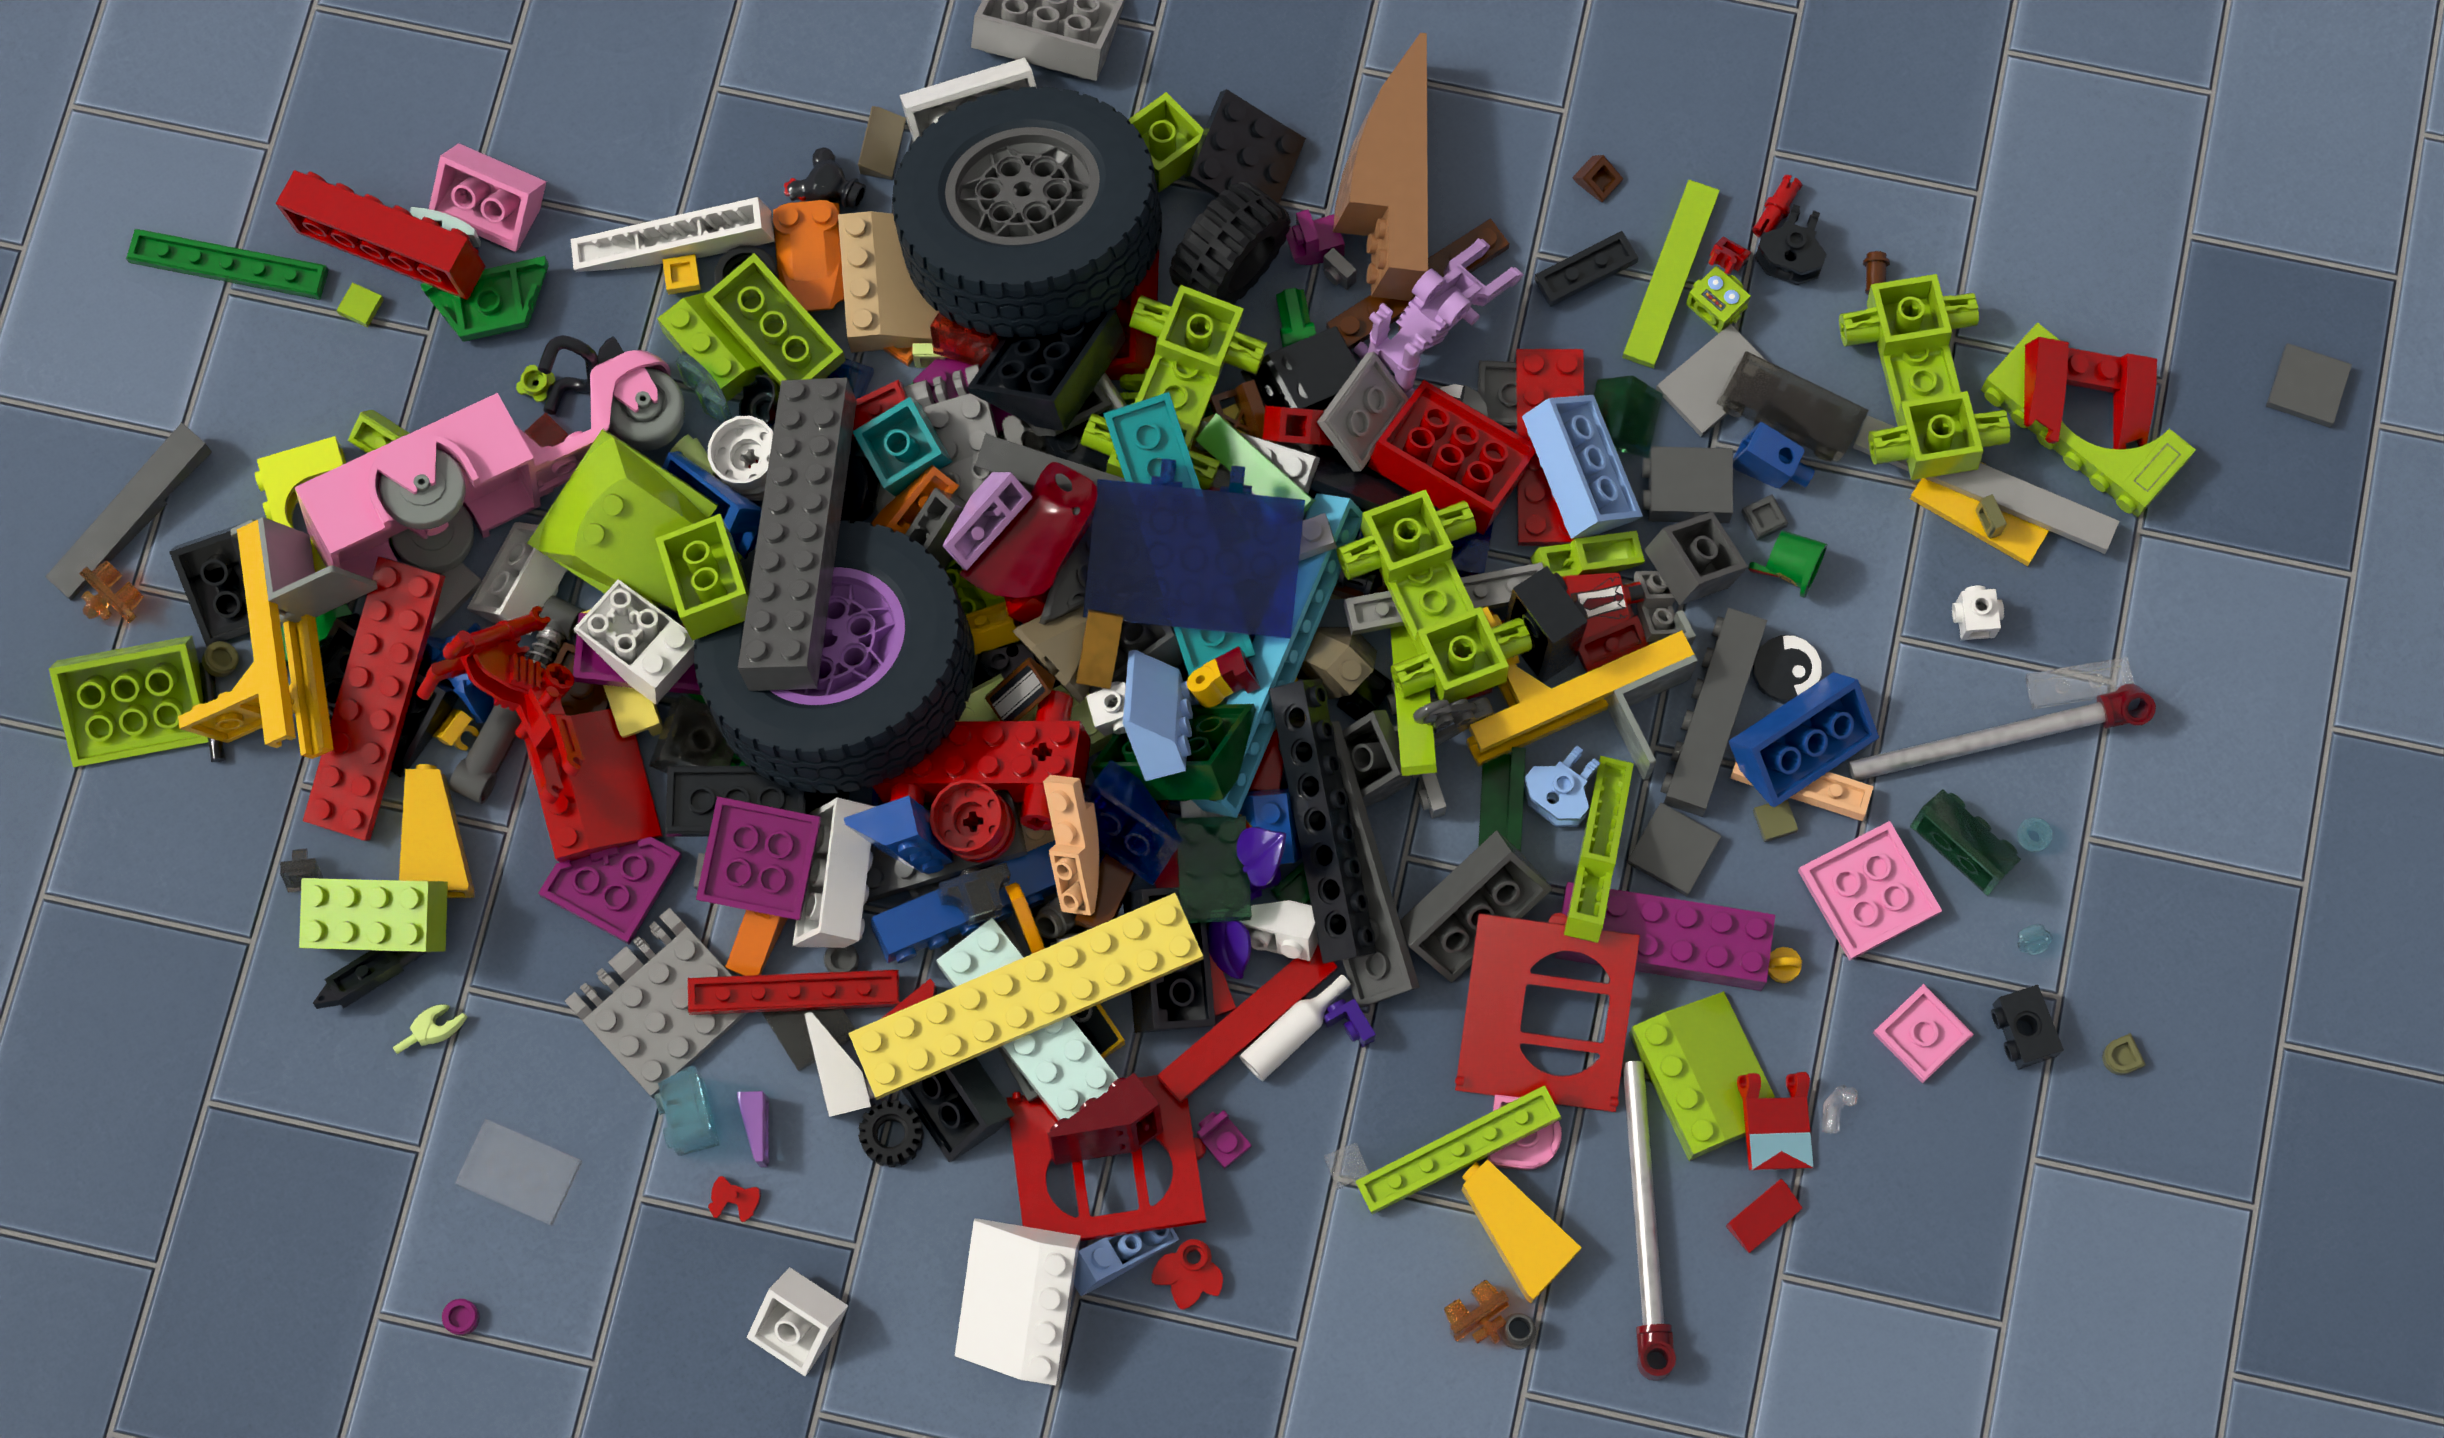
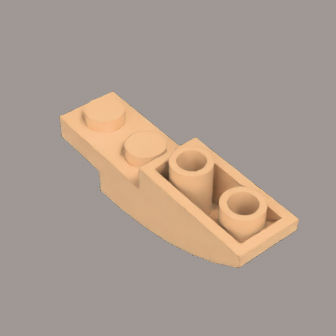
(1076, 847)

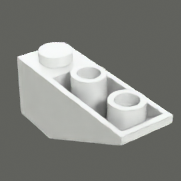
(1283, 929)

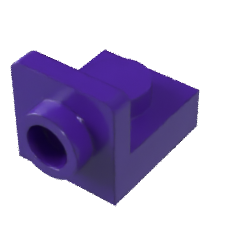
(1356, 1025)

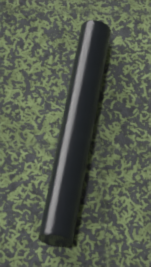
(209, 694)

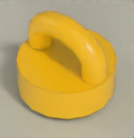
(1784, 965)

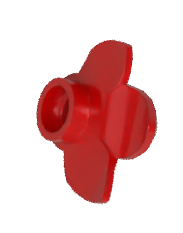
(1188, 1279)

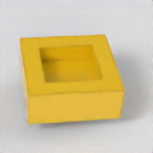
(681, 274)

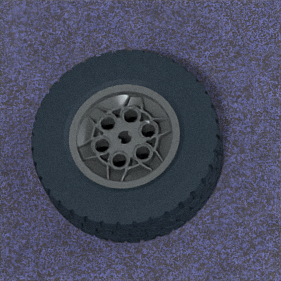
(1027, 211)

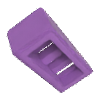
(755, 1115)

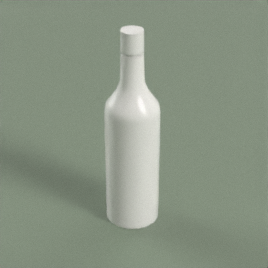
(1290, 1031)

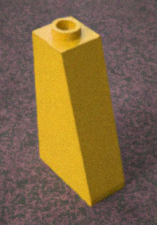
(431, 833)
(1521, 1232)

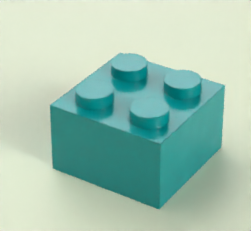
(901, 445)

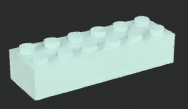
(1053, 1060)

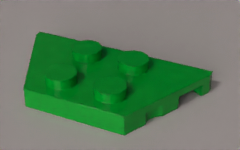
(498, 302)

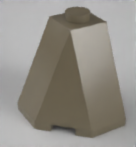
(1058, 648)
(1339, 660)

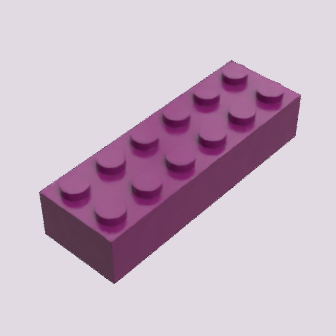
(1688, 938)

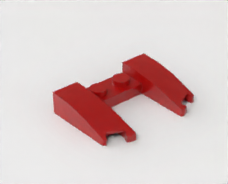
(2129, 378)

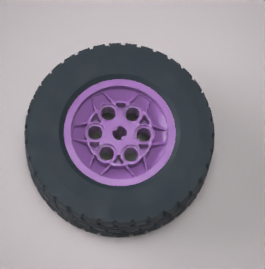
(863, 717)

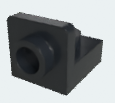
(1366, 696)

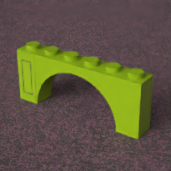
(2127, 475)

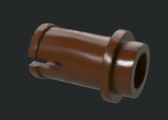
(1875, 268)

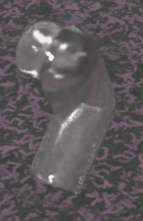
(1834, 1104)

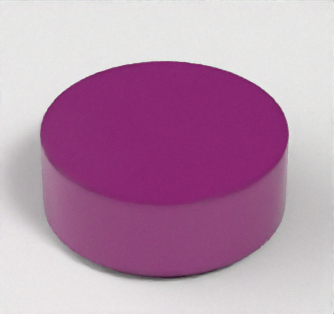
(460, 1317)

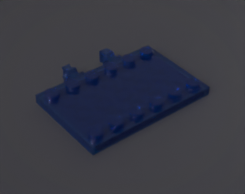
(1195, 555)

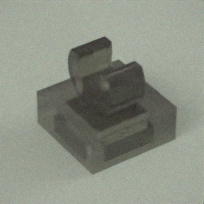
(299, 868)

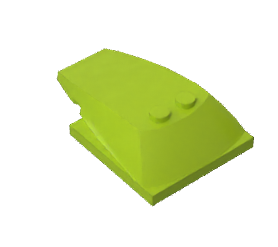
(610, 518)

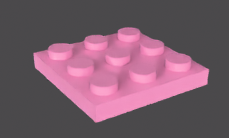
(1869, 890)

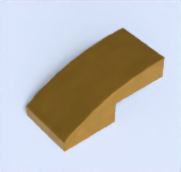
(1099, 649)

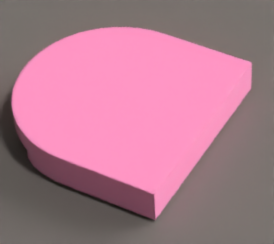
(1530, 1151)

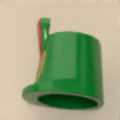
(1793, 560)

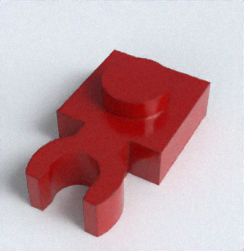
(1729, 255)

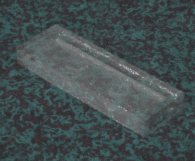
(2077, 682)

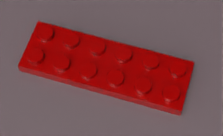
(1538, 377)

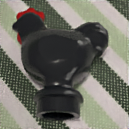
(826, 183)

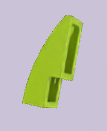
(1592, 554)

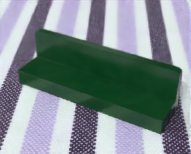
(1503, 797)

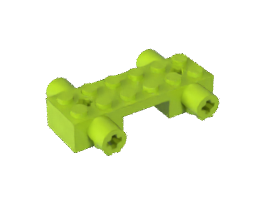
(1185, 366)
(1933, 416)
(1433, 598)

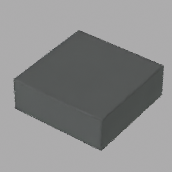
(1764, 517)

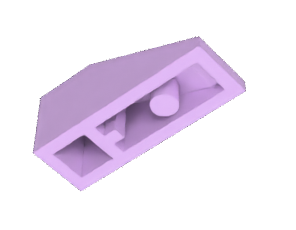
(985, 517)

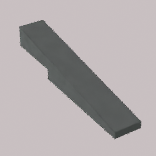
(130, 509)

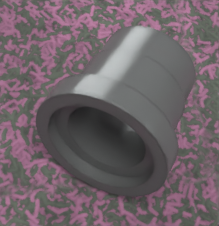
(1510, 1340)

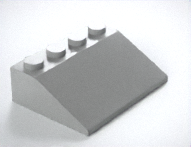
(1049, 33)

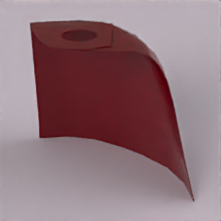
(1037, 537)

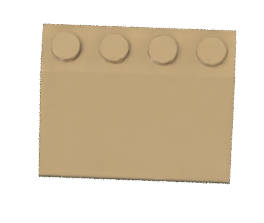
(878, 291)

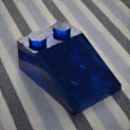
(1131, 823)

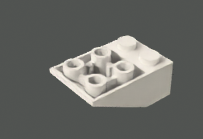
(637, 641)

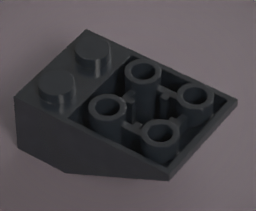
(1305, 372)

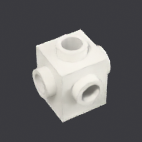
(1978, 613)
(1108, 708)

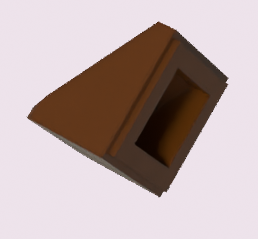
(1598, 177)

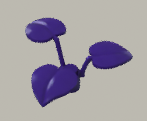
(1261, 855)

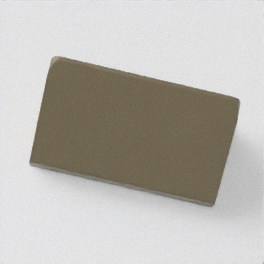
(881, 143)

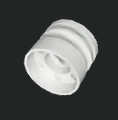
(736, 446)

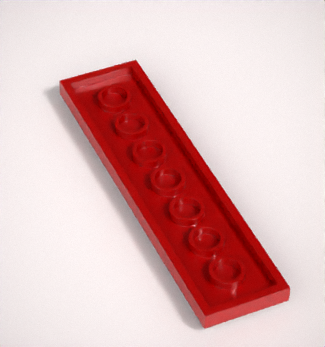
(374, 698)

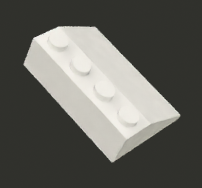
(1017, 1300)

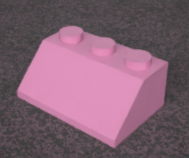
(487, 195)

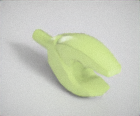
(426, 1030)

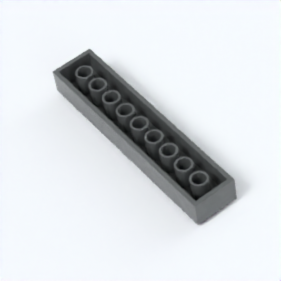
(798, 535)

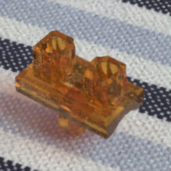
(101, 580)
(1490, 1304)

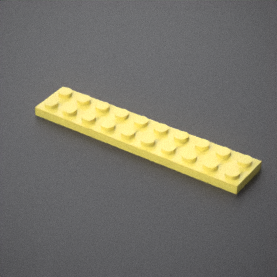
(1025, 996)

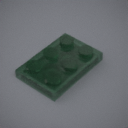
(1209, 870)

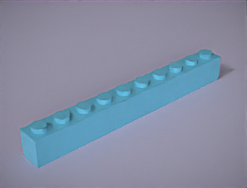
(1280, 659)

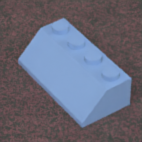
(1581, 465)
(1157, 715)

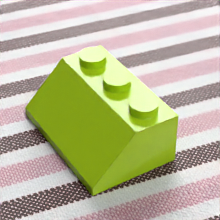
(703, 336)

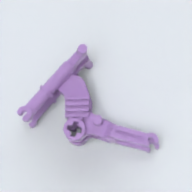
(1432, 313)

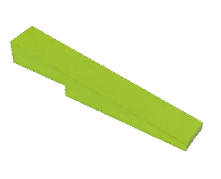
(1599, 849)

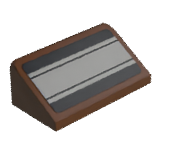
(1020, 691)

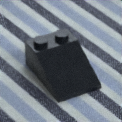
(214, 584)

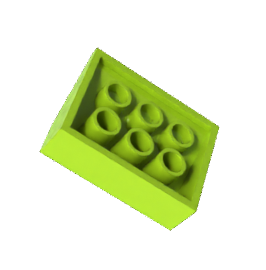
(128, 700)
(1694, 1068)

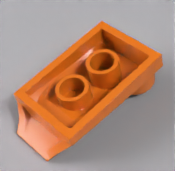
(809, 252)

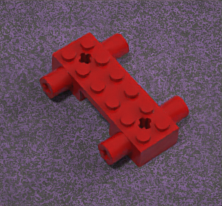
(1004, 757)

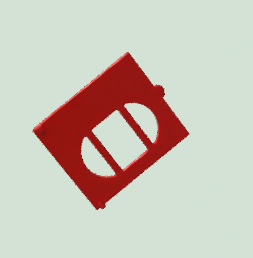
(1498, 980)
(1032, 1156)

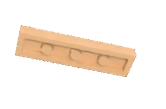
(1829, 793)

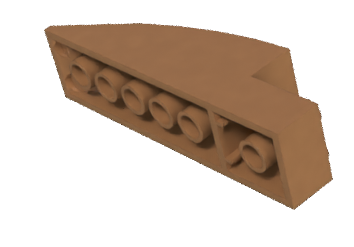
(1387, 180)

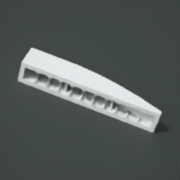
(696, 232)

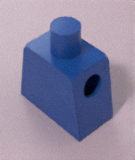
(1771, 458)

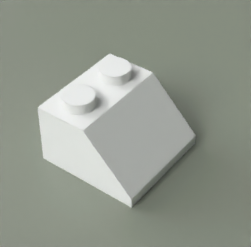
(796, 1321)

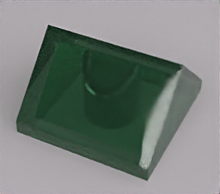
(1629, 412)

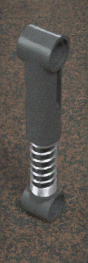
(477, 773)

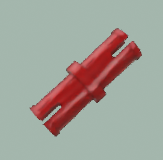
(1777, 206)

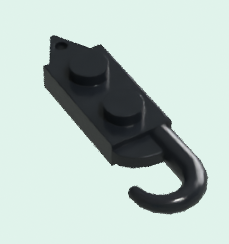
(363, 976)

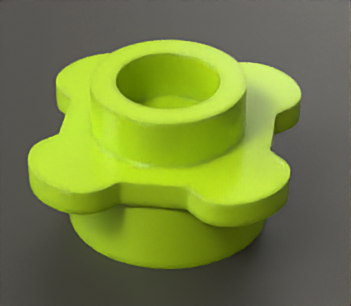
(526, 385)

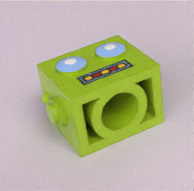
(1718, 299)

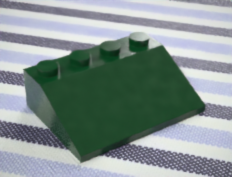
(1215, 757)

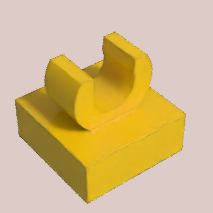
(453, 727)

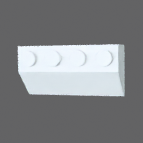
(930, 103)
(836, 881)

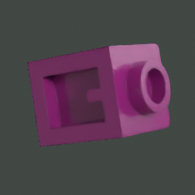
(1222, 1138)

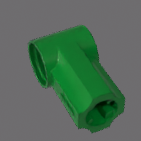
(1294, 316)

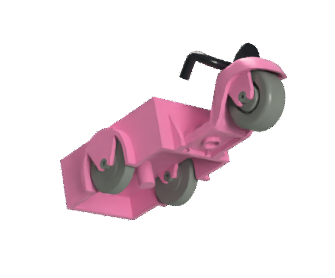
(481, 466)

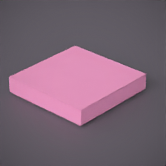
(1923, 1033)

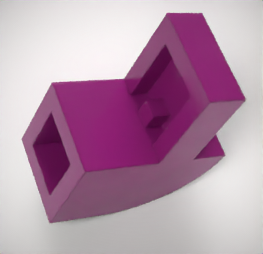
(1313, 238)

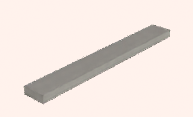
(2018, 498)

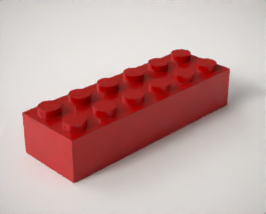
(381, 233)

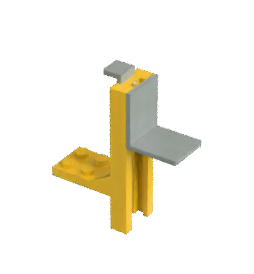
(278, 589)
(1542, 710)

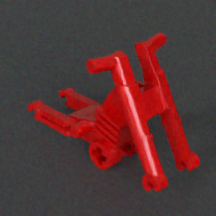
(500, 669)

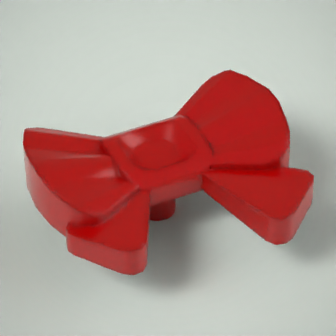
(724, 1192)

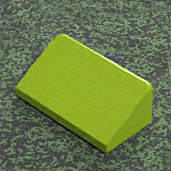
(374, 431)

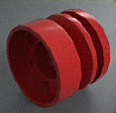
(959, 808)

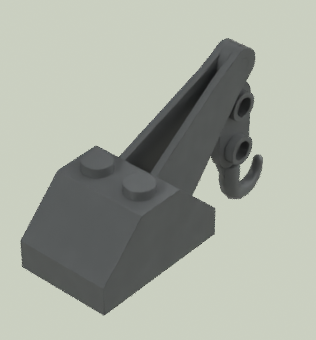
(1377, 743)

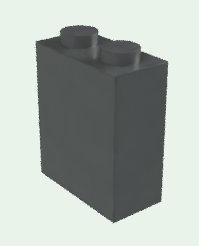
(1688, 483)

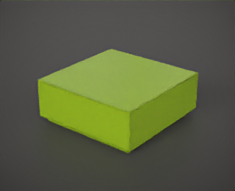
(360, 305)

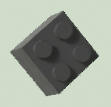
(1696, 558)

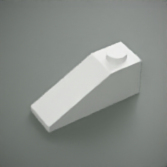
(839, 1075)

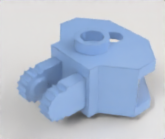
(1563, 788)

